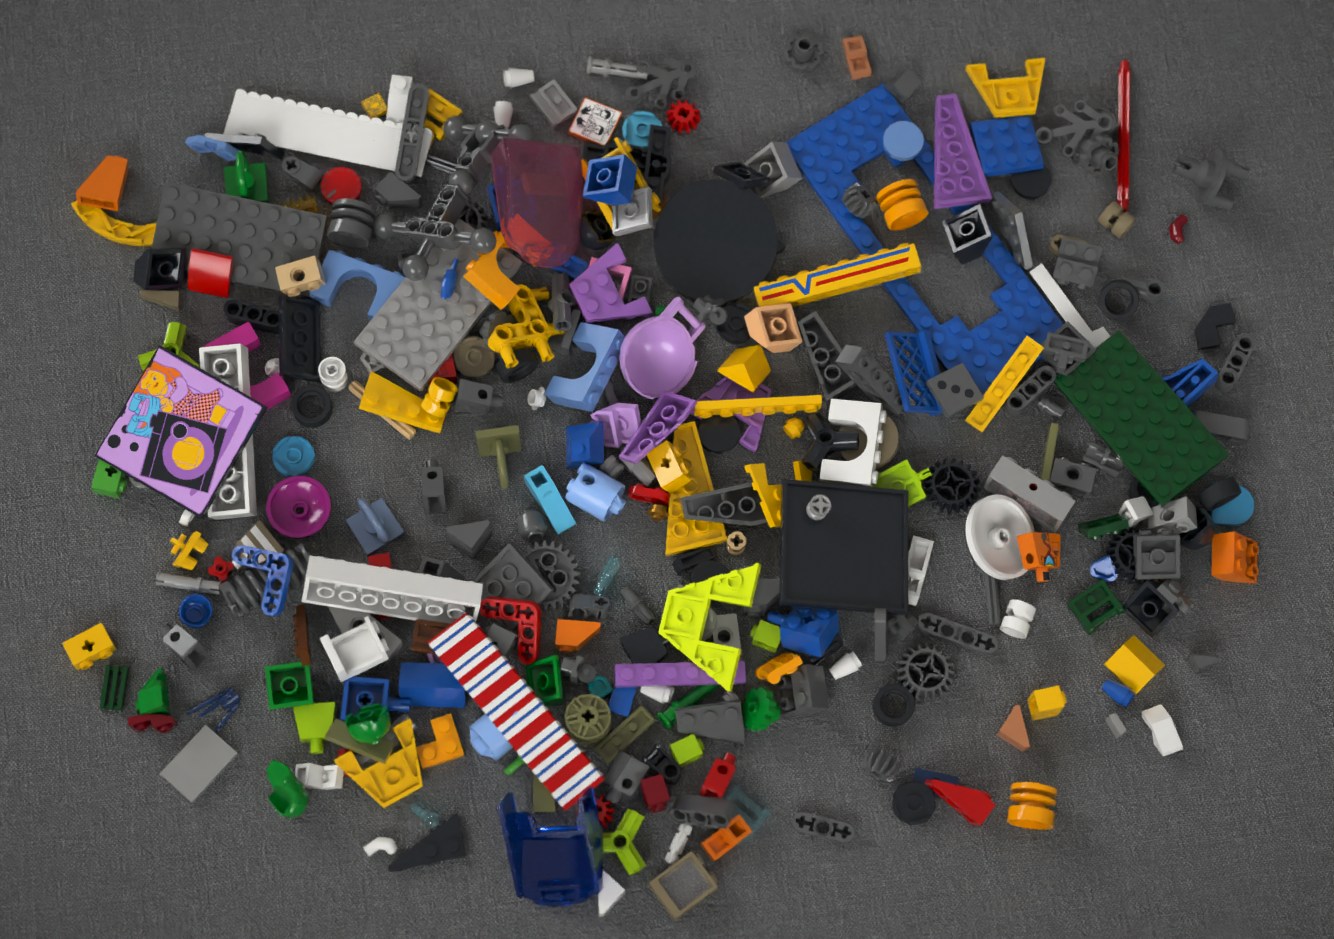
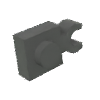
(1174, 594)

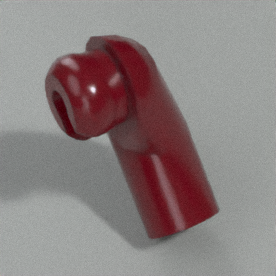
(1175, 229)

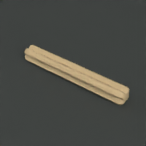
(405, 429)

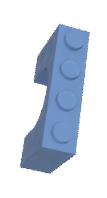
(340, 267)
(586, 391)

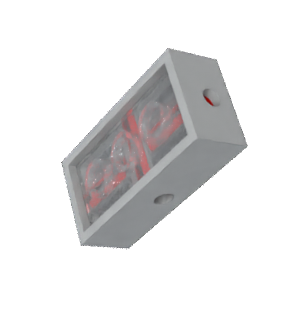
(1035, 495)

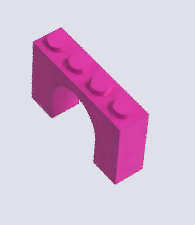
(269, 391)

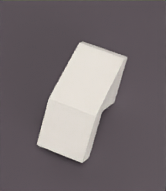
(1163, 730)
(319, 776)

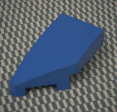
(622, 700)

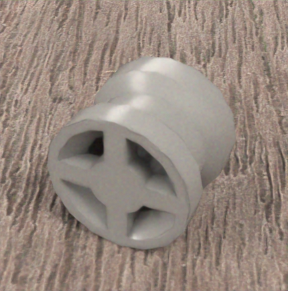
(612, 467)
(823, 505)

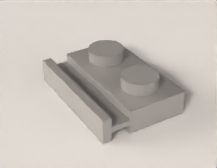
(553, 103)

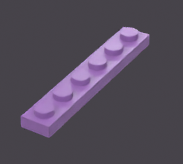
(668, 675)

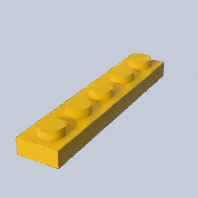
(1004, 384)

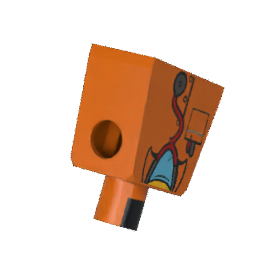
(1040, 553)

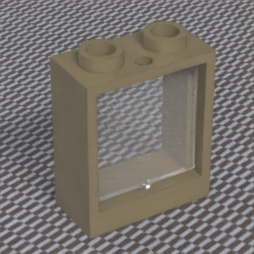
(684, 883)

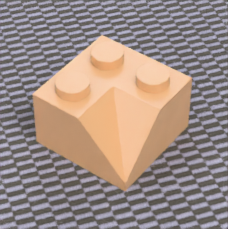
(774, 327)

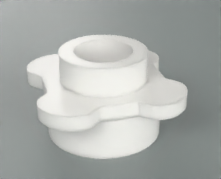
(536, 398)

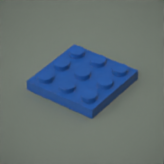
(1006, 145)

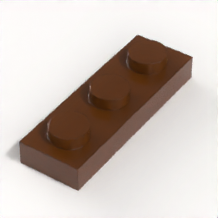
(301, 635)

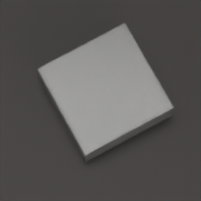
(1115, 725)

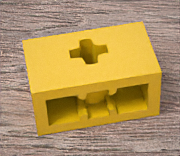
(669, 467)
(78, 648)
(1046, 702)

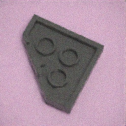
(1013, 228)

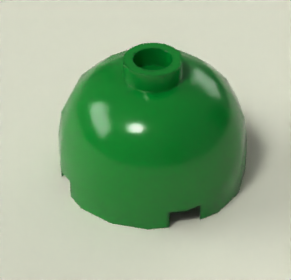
(369, 724)

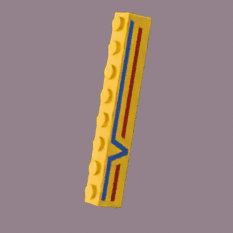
(840, 278)

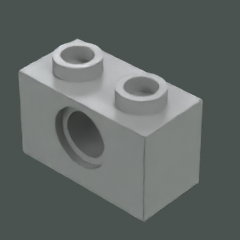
(1175, 515)
(727, 625)

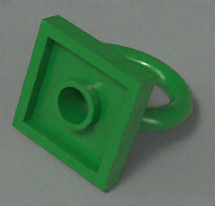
(246, 179)

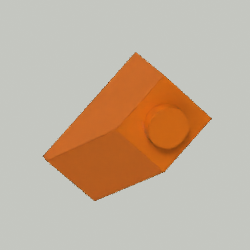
(574, 634)

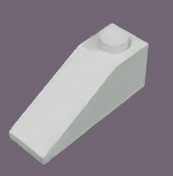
(398, 98)

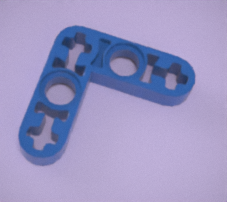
(275, 572)

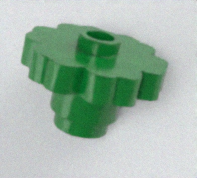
(759, 709)

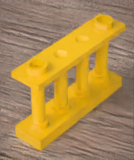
(623, 148)

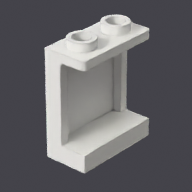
(356, 650)

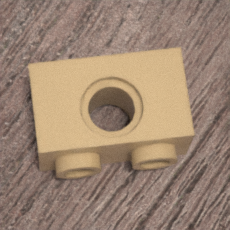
(288, 274)

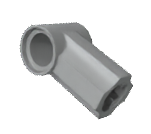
(642, 470)

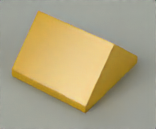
(746, 367)
(1134, 664)

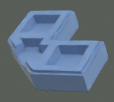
(204, 144)

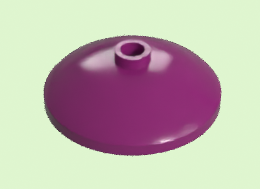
(292, 495)

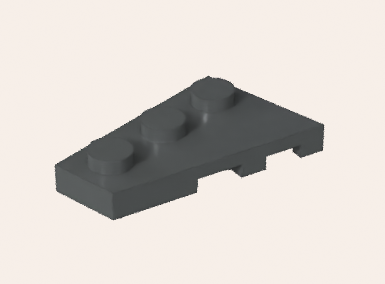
(712, 720)

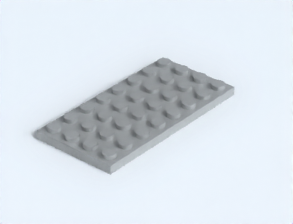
(419, 328)

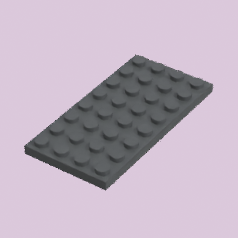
(248, 230)

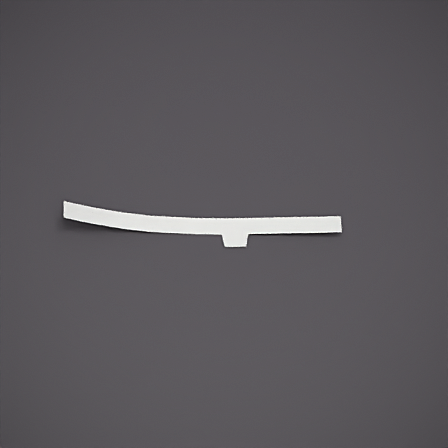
(1065, 307)

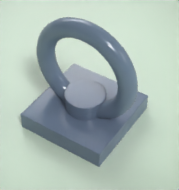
(374, 526)

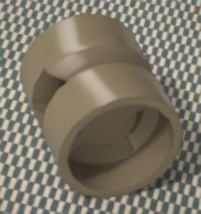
(1122, 224)

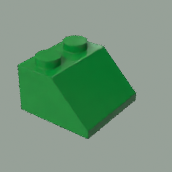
(289, 685)

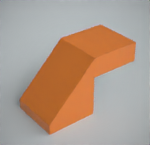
(726, 838)

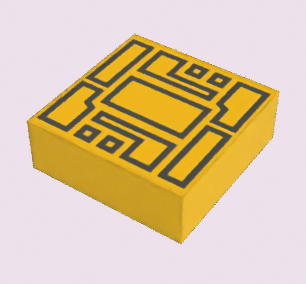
(374, 106)

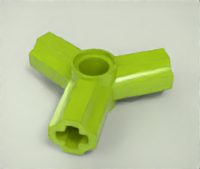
(173, 342)
(628, 854)

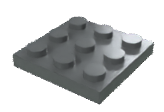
(514, 578)

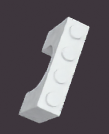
(867, 418)

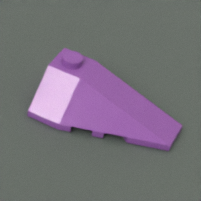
(659, 423)

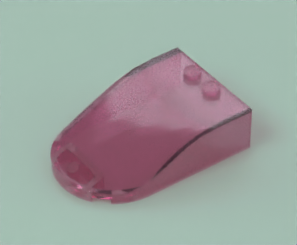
(539, 199)

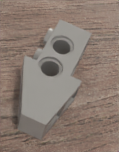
(349, 619)

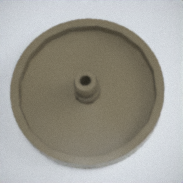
(888, 447)

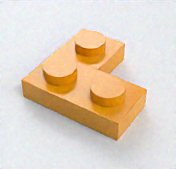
(447, 744)

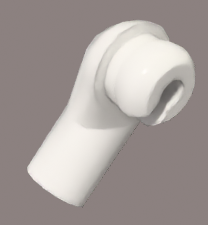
(381, 843)

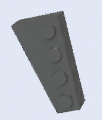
(823, 352)

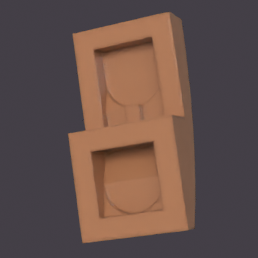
(856, 57)

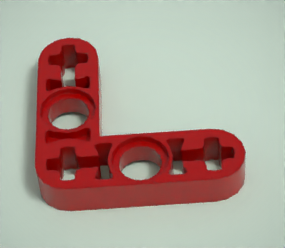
(524, 619)

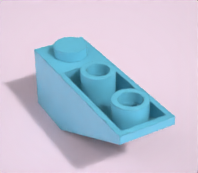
(549, 499)

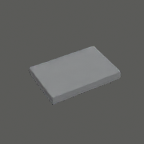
(199, 764)

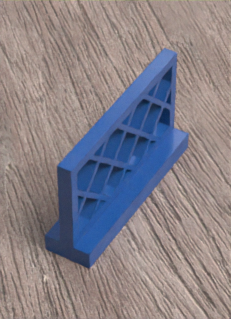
(925, 369)

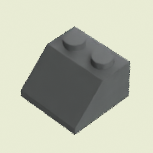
(764, 599)

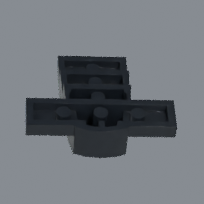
(652, 162)

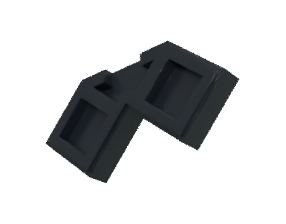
(1206, 330)

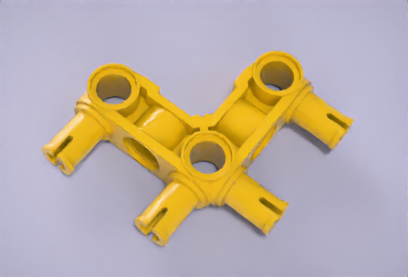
(529, 331)

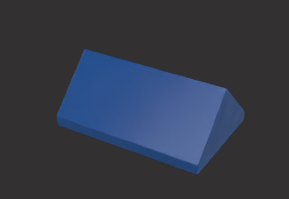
(430, 685)

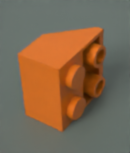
(1234, 558)

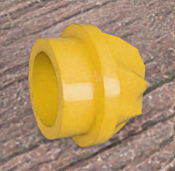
(793, 427)

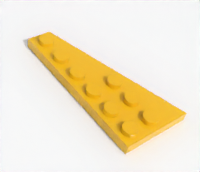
(683, 533)

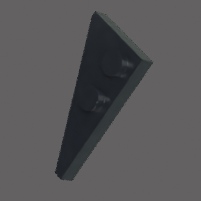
(253, 144)
(438, 846)

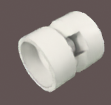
(333, 374)
(1018, 616)

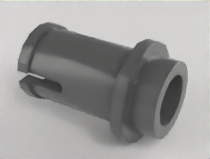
(1051, 408)

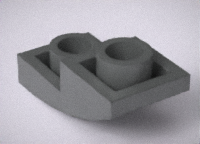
(639, 288)

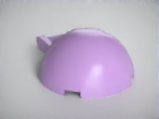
(660, 352)

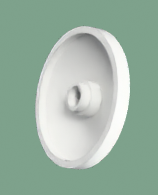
(993, 534)

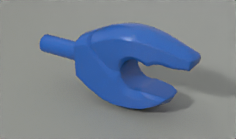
(449, 281)

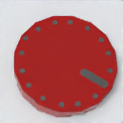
(341, 184)

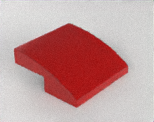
(210, 273)

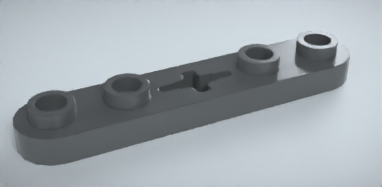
(415, 114)

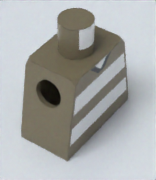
(259, 538)

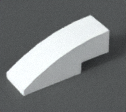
(918, 561)

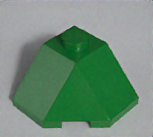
(154, 695)

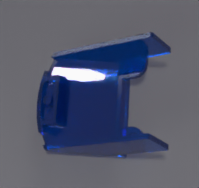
(554, 862)

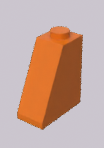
(105, 184)

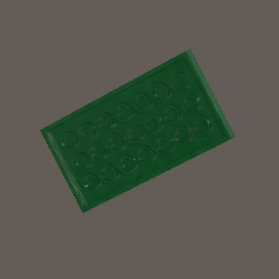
(1141, 419)

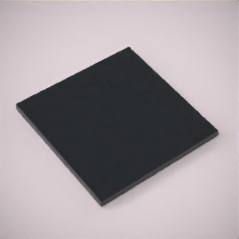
(851, 555)

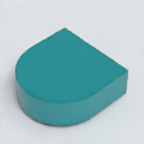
(600, 687)

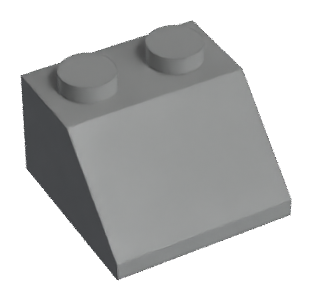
(778, 164)

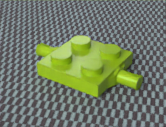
(904, 478)

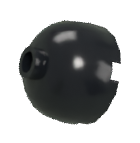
(595, 231)
(1202, 535)

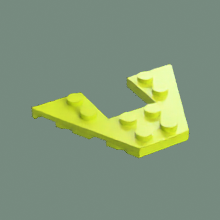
(687, 614)

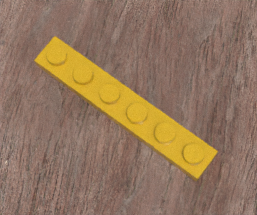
(767, 406)

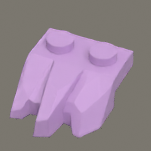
(619, 423)

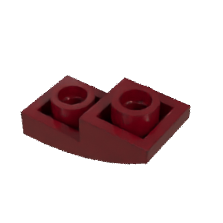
(159, 722)

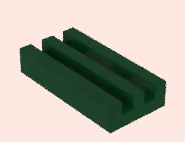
(116, 669)

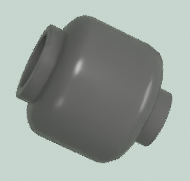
(531, 525)

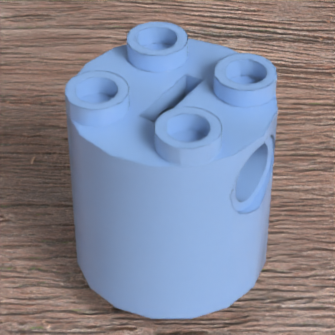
(596, 493)
(488, 739)

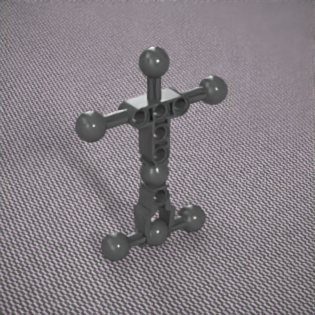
(439, 227)

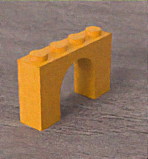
(489, 279)

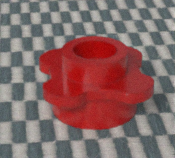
(224, 573)

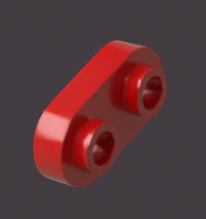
(642, 493)

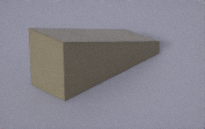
(169, 299)

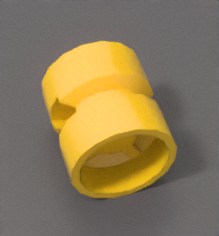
(439, 397)

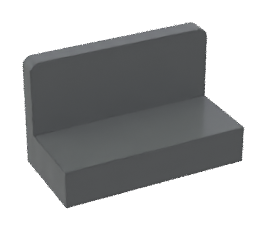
(564, 343)

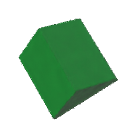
(545, 680)

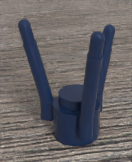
(226, 698)

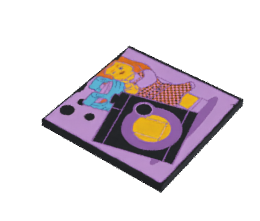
(181, 431)

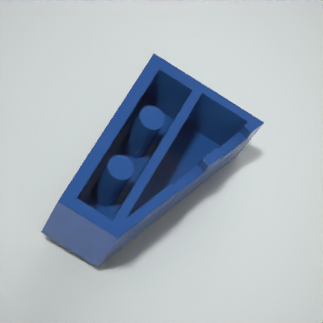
(1192, 381)

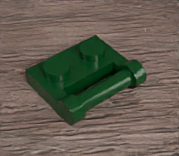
(1090, 601)

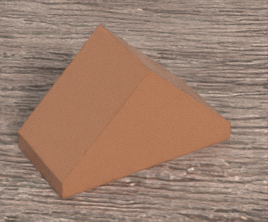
(1014, 730)

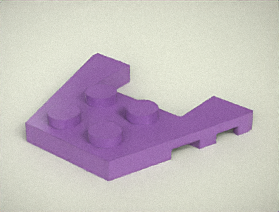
(598, 295)
(728, 390)

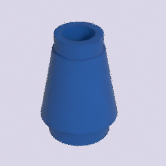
(1118, 692)

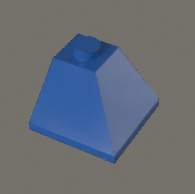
(584, 444)

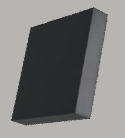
(742, 175)

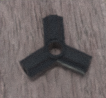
(821, 432)

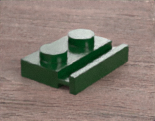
(1096, 528)

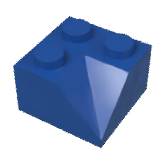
(610, 180)

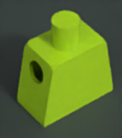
(314, 722)

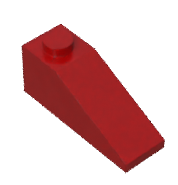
(968, 802)

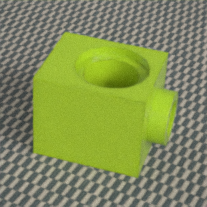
(766, 636)
(687, 750)

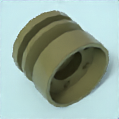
(590, 732)

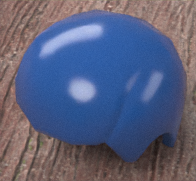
(195, 611)

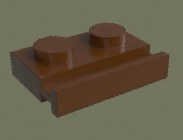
(424, 632)

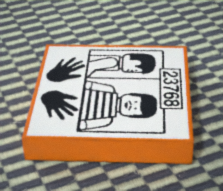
(595, 122)

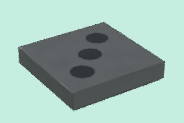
(954, 390)

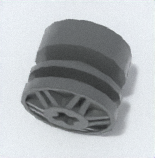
(351, 223)

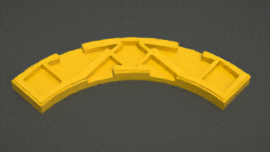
(115, 229)

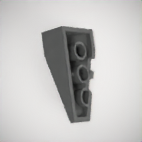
(727, 505)

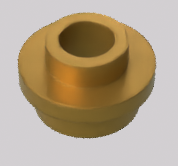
(657, 512)

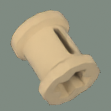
(730, 543)

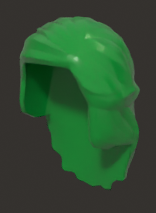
(289, 794)

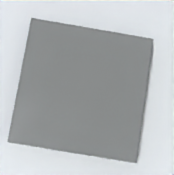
(634, 215)

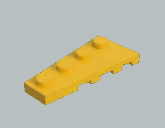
(396, 403)

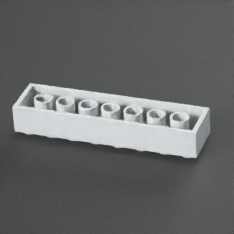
(238, 492)
(389, 591)

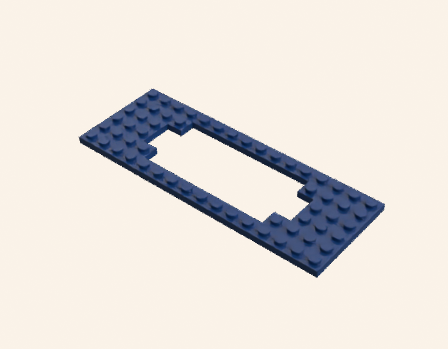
(851, 139)

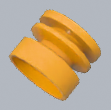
(902, 204)
(1032, 801)

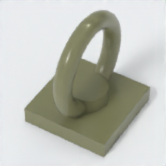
(498, 443)

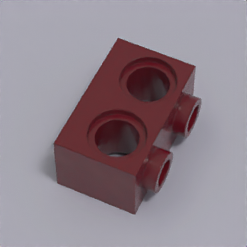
(655, 793)

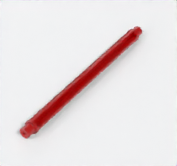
(1123, 135)

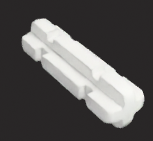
(678, 844)

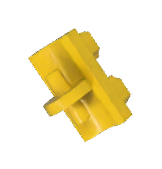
(184, 559)

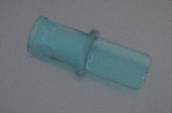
(606, 576)

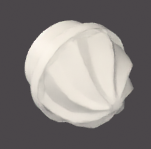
(272, 367)

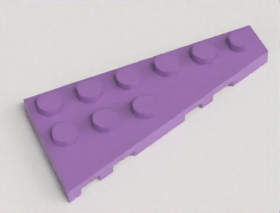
(956, 164)

